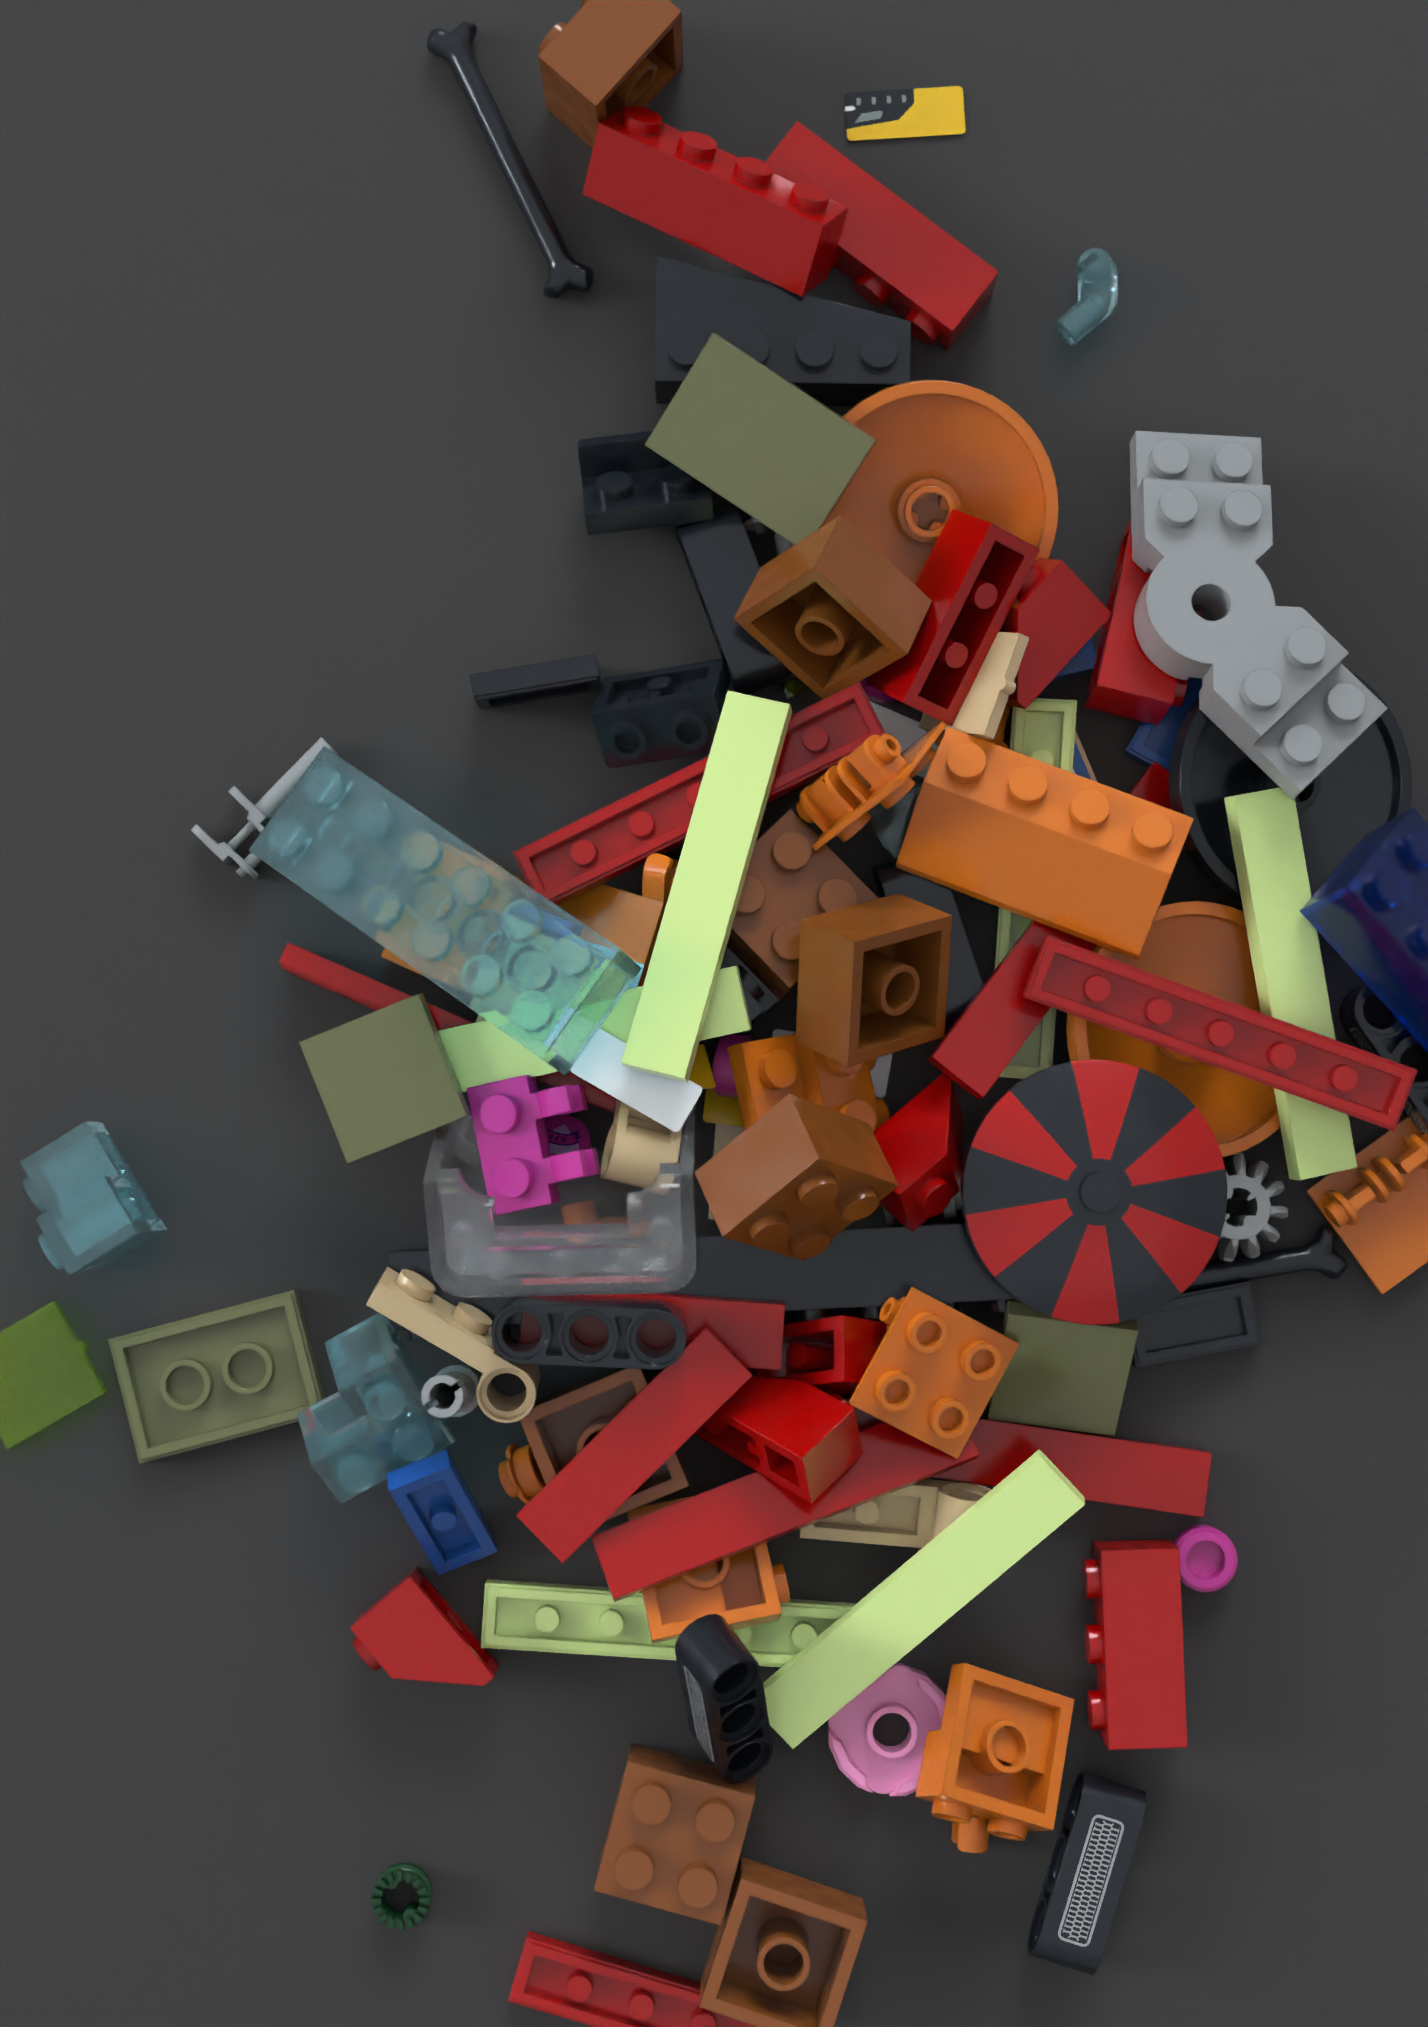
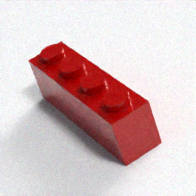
(715, 199)
(889, 245)

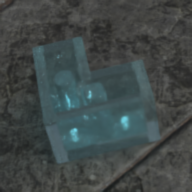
(91, 1201)
(375, 1415)

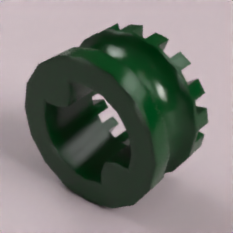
(414, 1911)

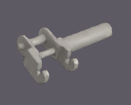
(260, 813)

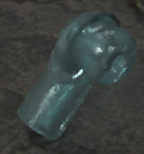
(1096, 296)

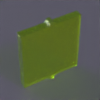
(42, 1374)

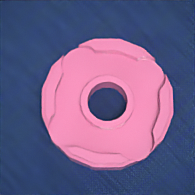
(851, 1737)

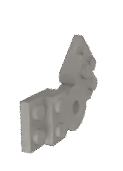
(1263, 667)

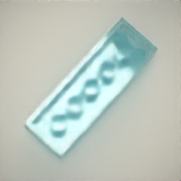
(446, 910)

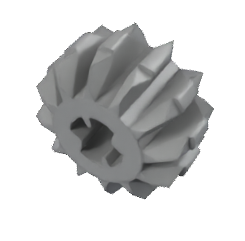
(1256, 1211)

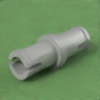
(441, 1390)

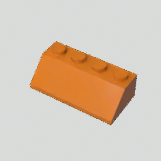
(1043, 842)

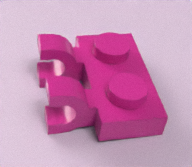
(516, 1145)

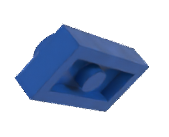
(442, 1512)

